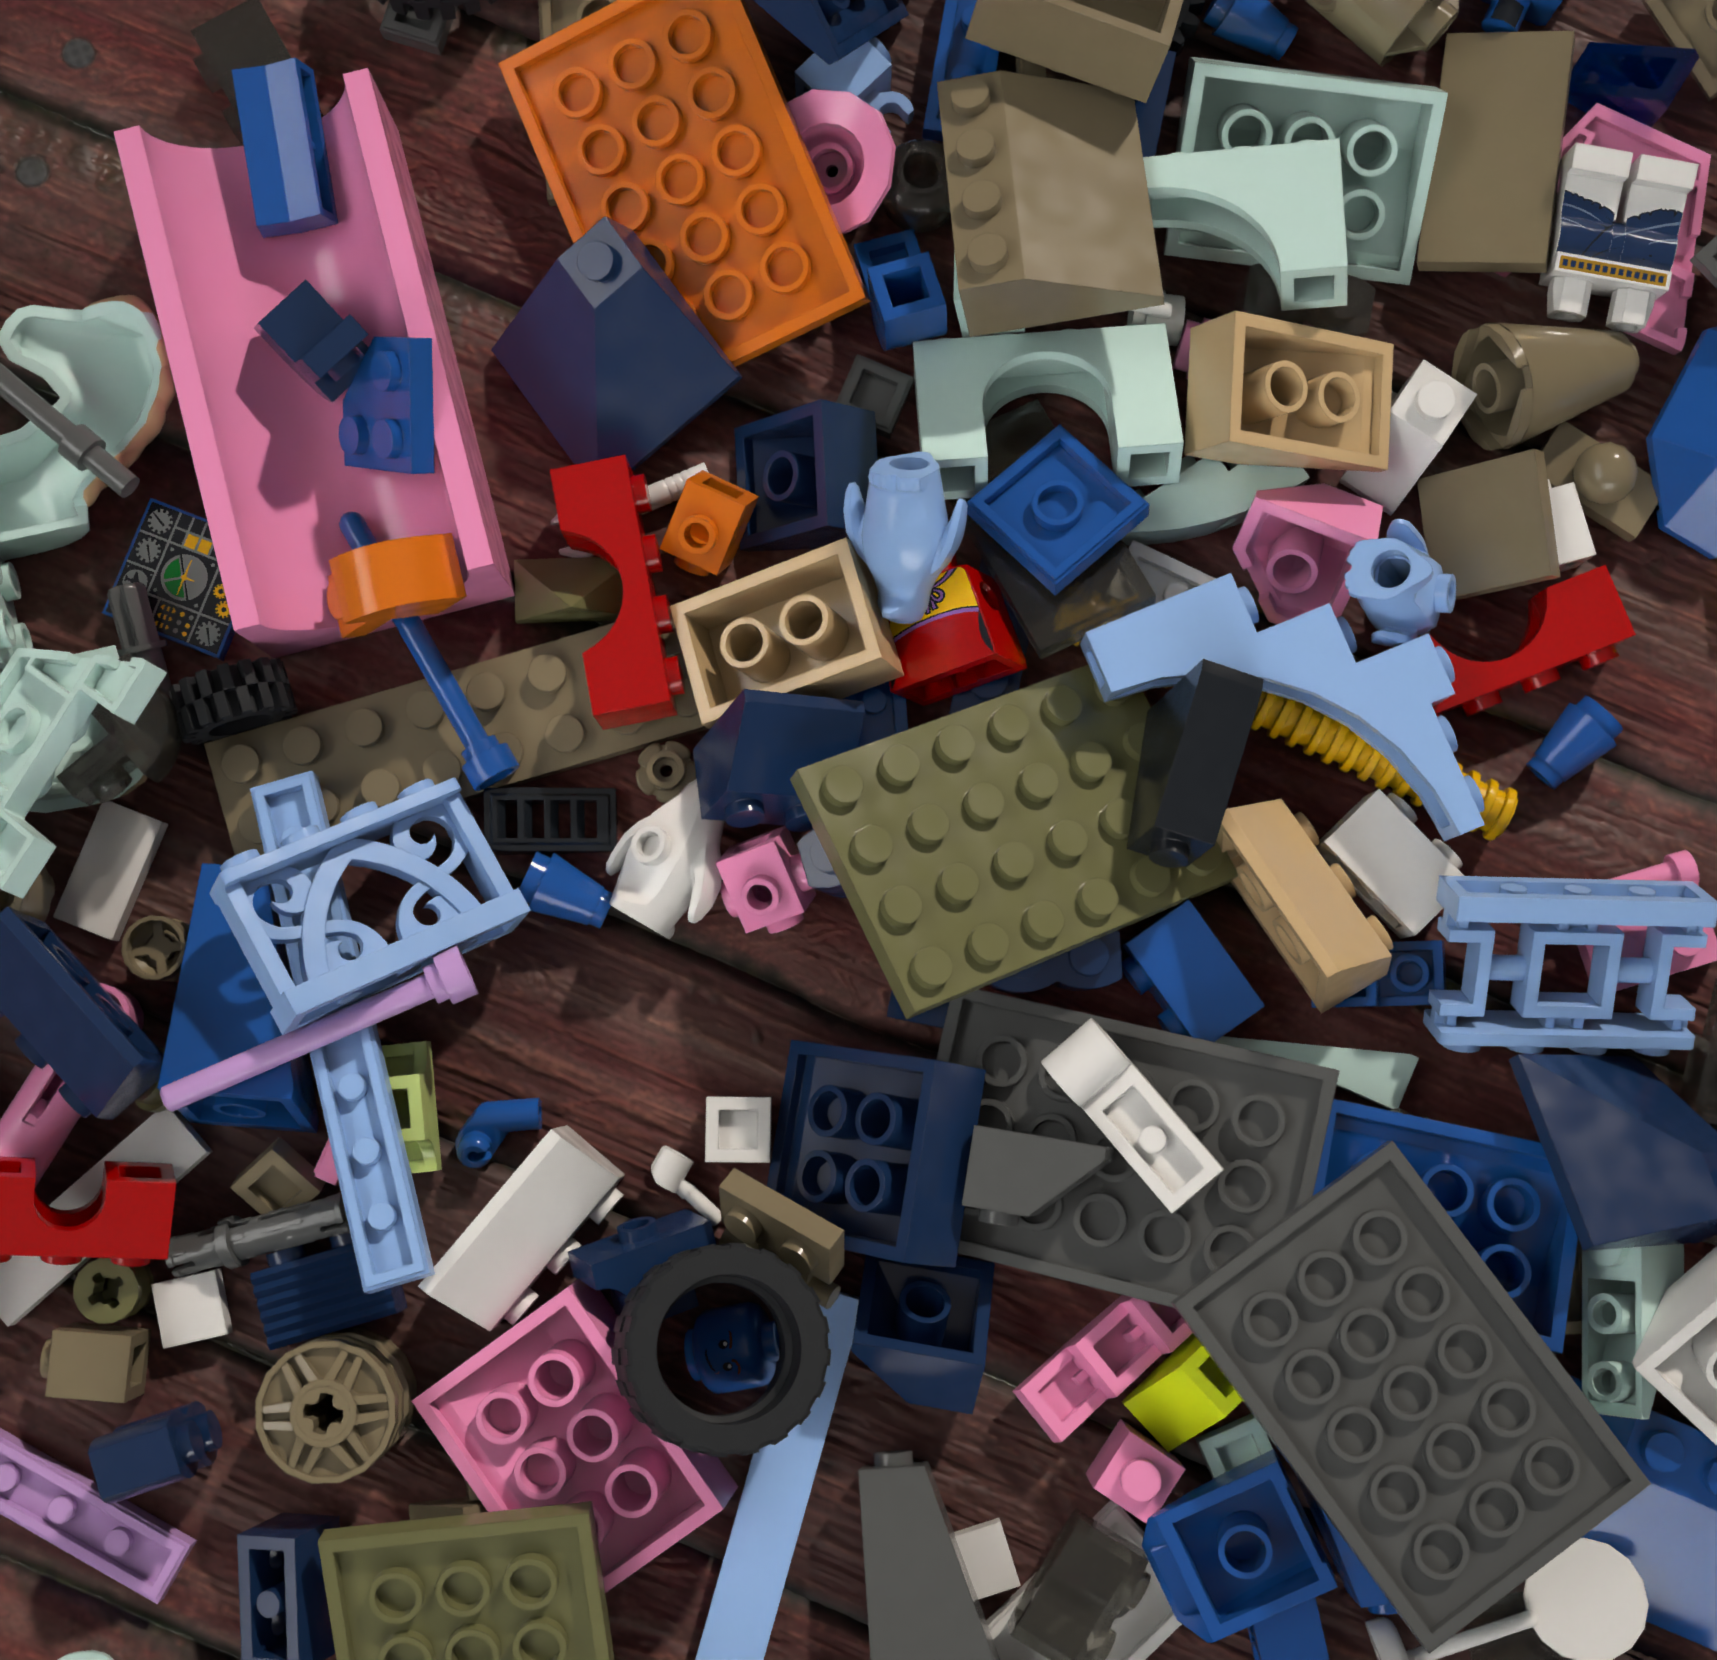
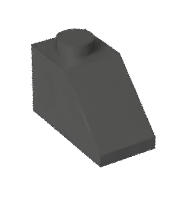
(1025, 1172)

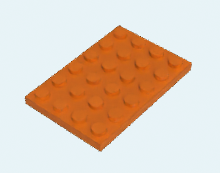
(690, 143)

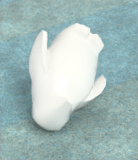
(668, 865)

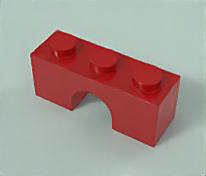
(123, 1221)

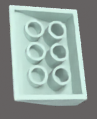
(1385, 147)

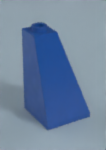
(226, 1012)

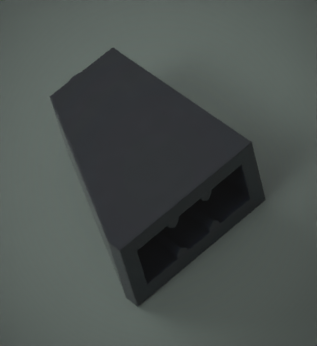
(1191, 762)

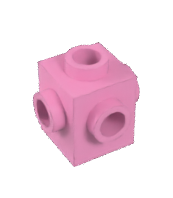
(765, 882)

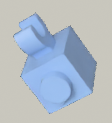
(862, 72)

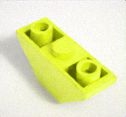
(1182, 1396)

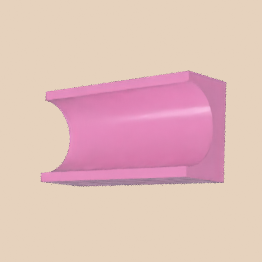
(253, 426)

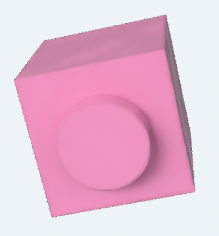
(1134, 1471)

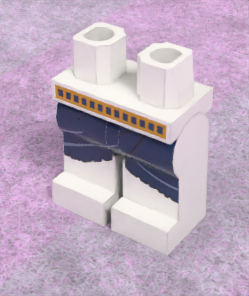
(1614, 233)

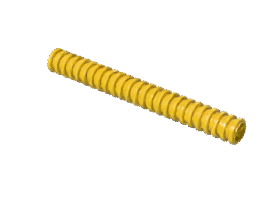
(1338, 743)

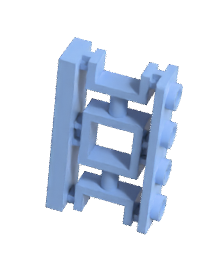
(1568, 914)

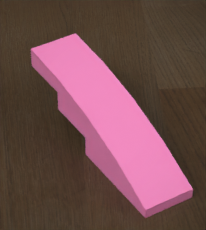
(1099, 1363)

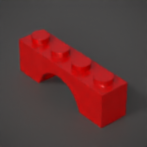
(1565, 624)
(629, 667)

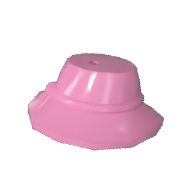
(855, 139)

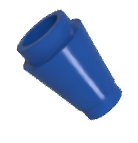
(1251, 25)
(1574, 742)
(564, 892)

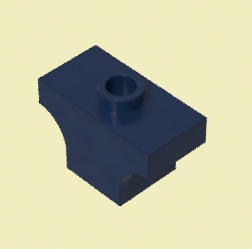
(640, 1244)

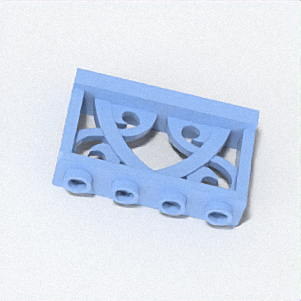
(328, 978)

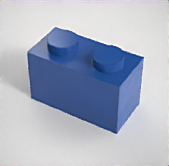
(1189, 976)

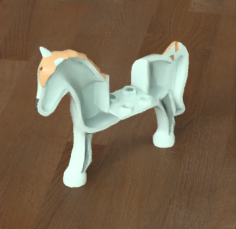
(118, 383)

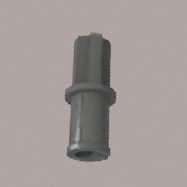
(137, 626)

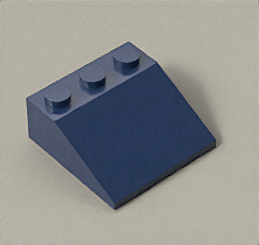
(878, 1147)

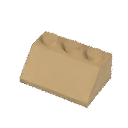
(1303, 902)

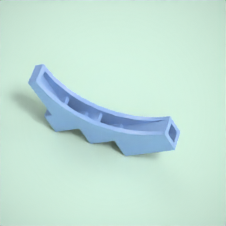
(1308, 661)

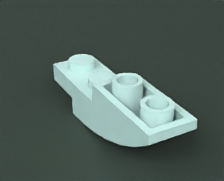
(1207, 499)

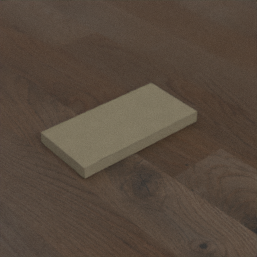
(1497, 152)

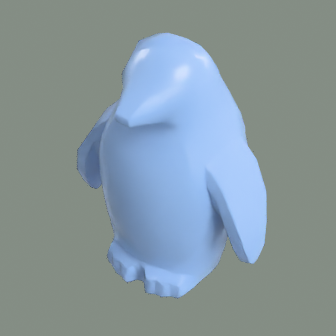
(904, 531)
(1399, 584)

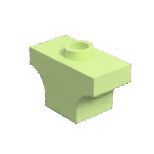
(415, 1100)

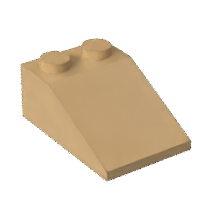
(1287, 395)

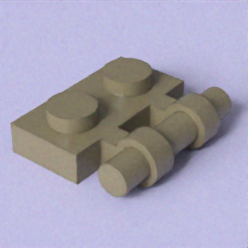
(779, 1225)

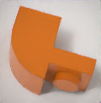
(393, 582)

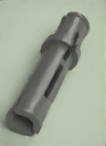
(240, 1239)

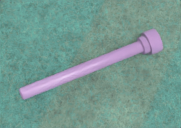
(443, 980)

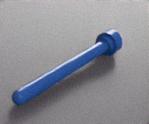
(484, 756)

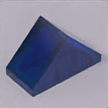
(1630, 78)

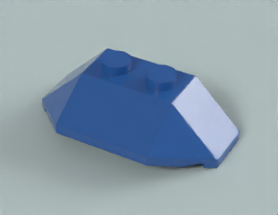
(1685, 452)

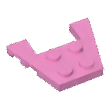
(1616, 131)

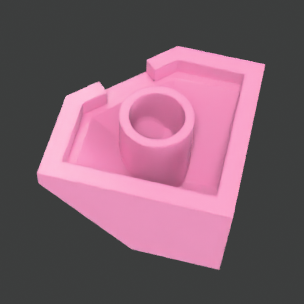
(1299, 546)

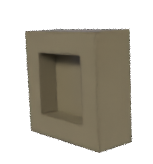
(277, 1179)

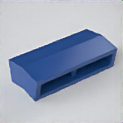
(284, 148)

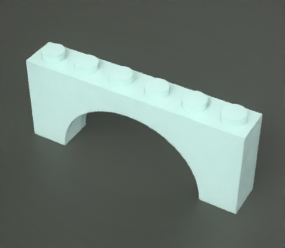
(1269, 201)

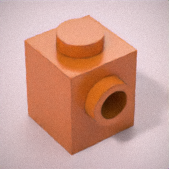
(708, 524)

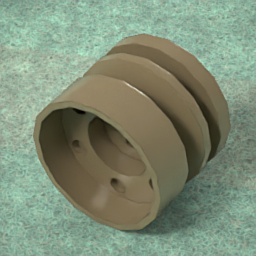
(367, 1382)

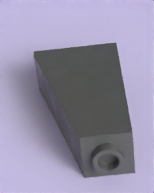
(914, 1571)

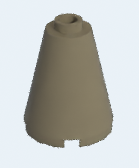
(1537, 377)

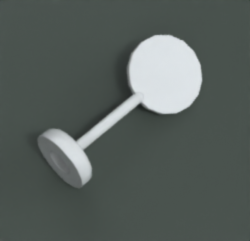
(1579, 1604)

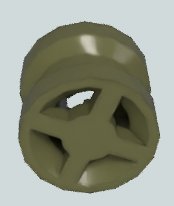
(126, 1284)

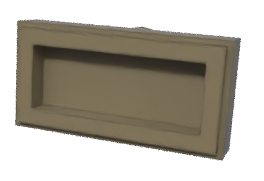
(1605, 478)

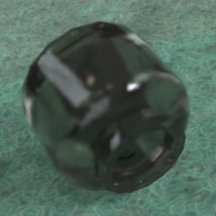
(918, 187)

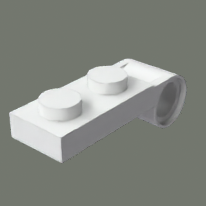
(1132, 1115)

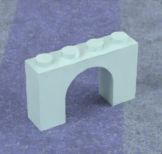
(1113, 370)

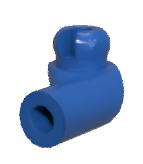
(491, 1124)

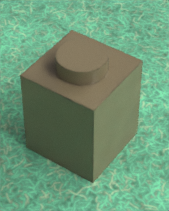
(96, 1362)

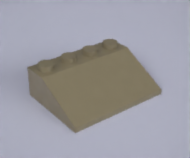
(1046, 201)

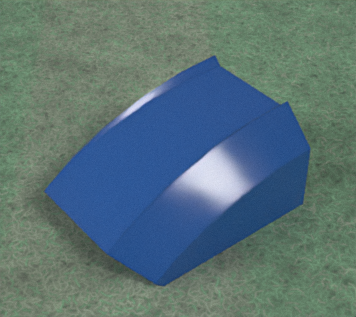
(1237, 1550)

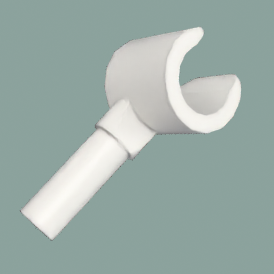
(670, 1171)

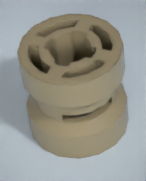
(148, 948)

